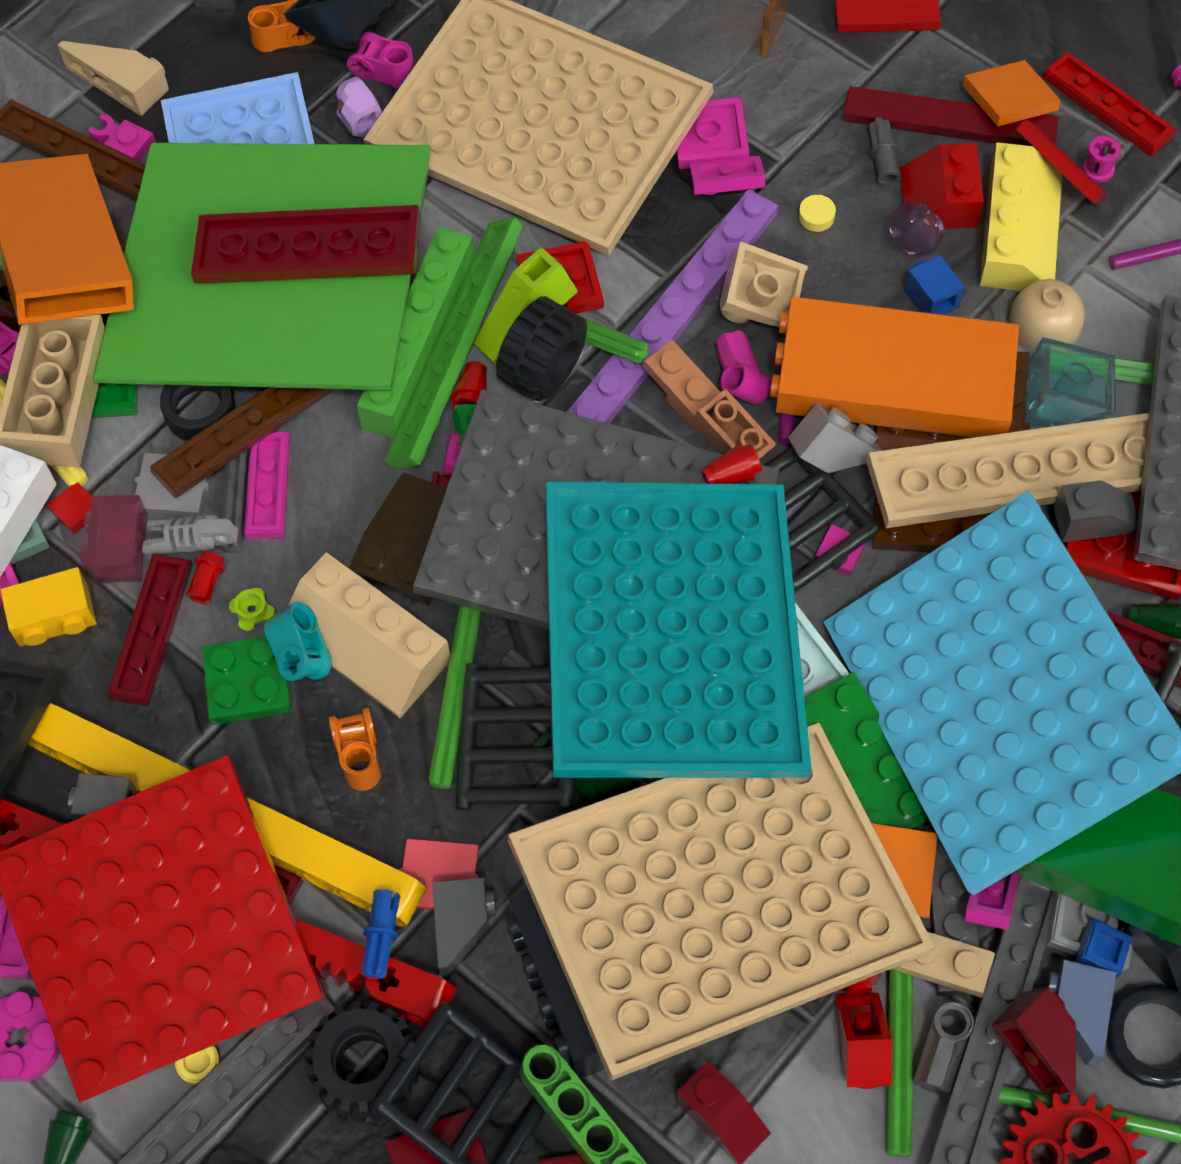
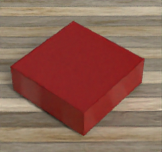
(71, 507)

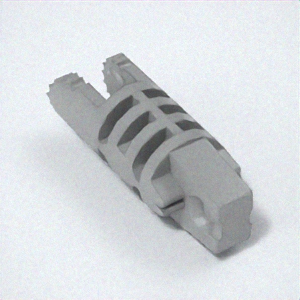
(189, 534)

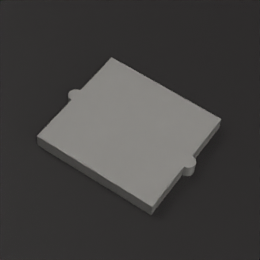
(159, 500)

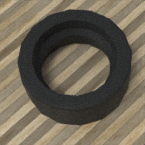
(185, 428)

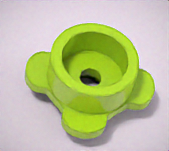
(251, 598)

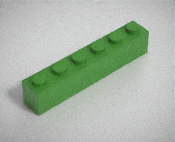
(424, 318)

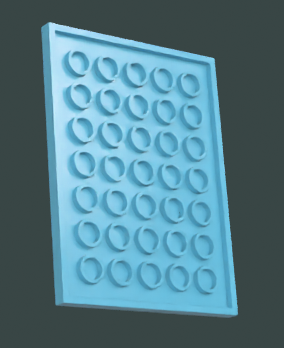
(1007, 693)

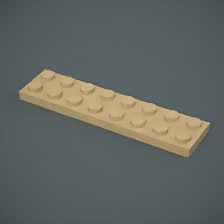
(993, 470)

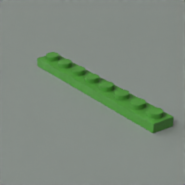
(453, 344)

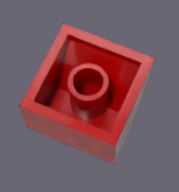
(947, 182)

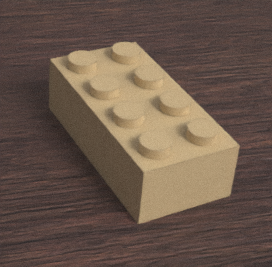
(52, 389)

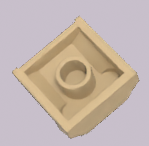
(759, 285)

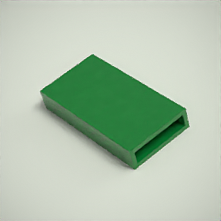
(1123, 865)

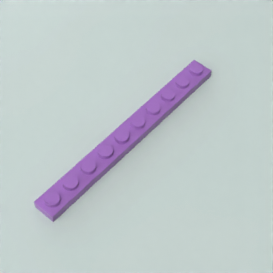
(676, 306)

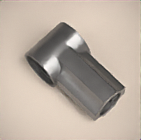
(943, 1051)

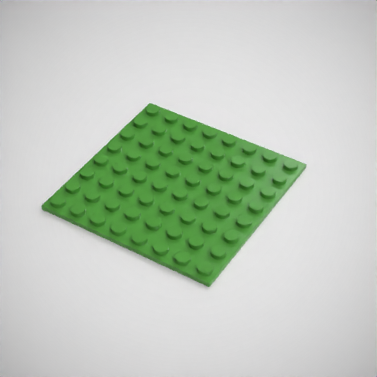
(266, 330)

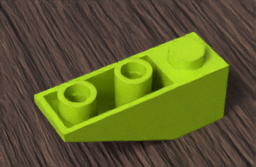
(534, 278)

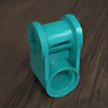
(294, 640)

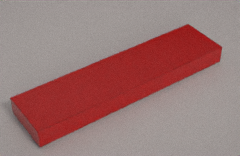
(1109, 103)

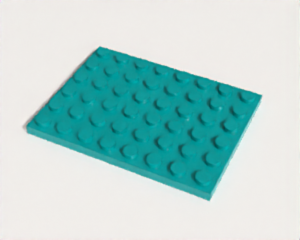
(673, 632)

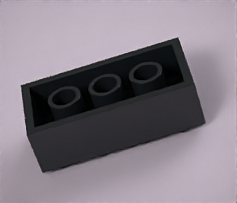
(556, 999)

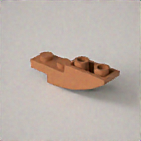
(699, 402)

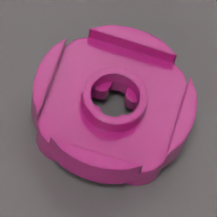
(41, 1049)

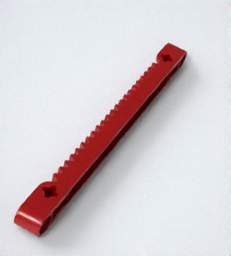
(412, 1000)

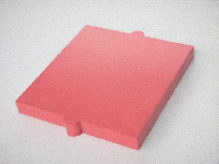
(438, 863)

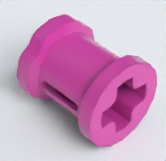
(1096, 156)

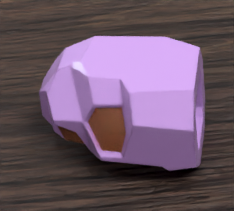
(357, 106)

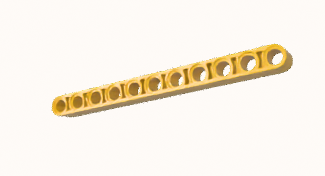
(289, 843)

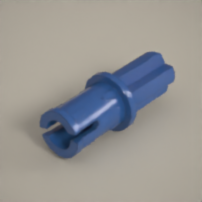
(380, 933)

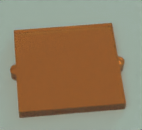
(772, 22)

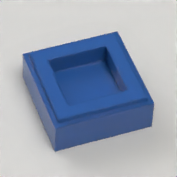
(1104, 947)

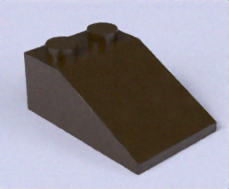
(399, 536)

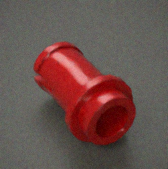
(205, 577)

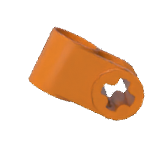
(272, 30)
(355, 743)

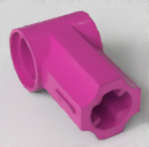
(740, 370)

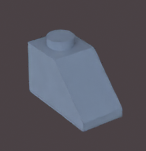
(1088, 1000)

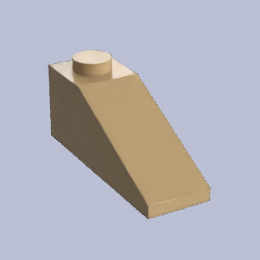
(118, 73)

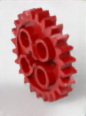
(1052, 1130)

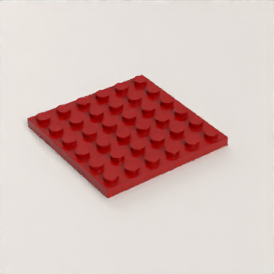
(156, 928)

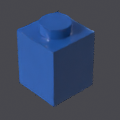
(934, 287)

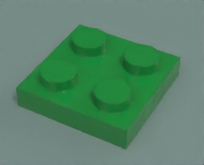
(244, 681)

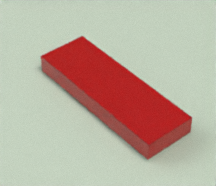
(886, 15)
(1062, 162)

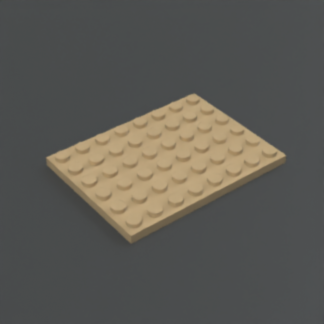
(543, 118)
(715, 905)

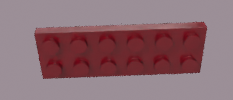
(306, 244)

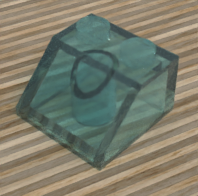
(1068, 384)

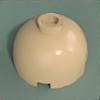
(1049, 311)

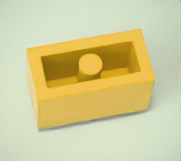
(48, 607)

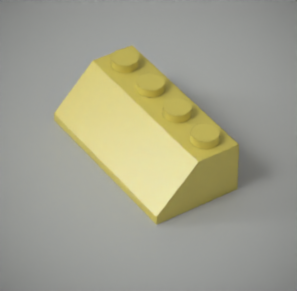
(1020, 218)

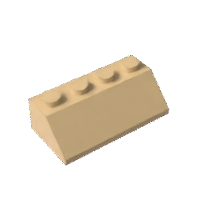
(372, 636)

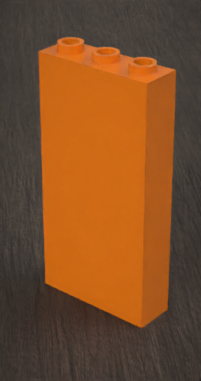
(59, 242)
(897, 367)

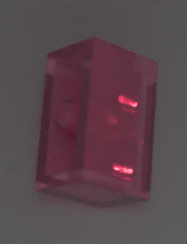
(115, 539)

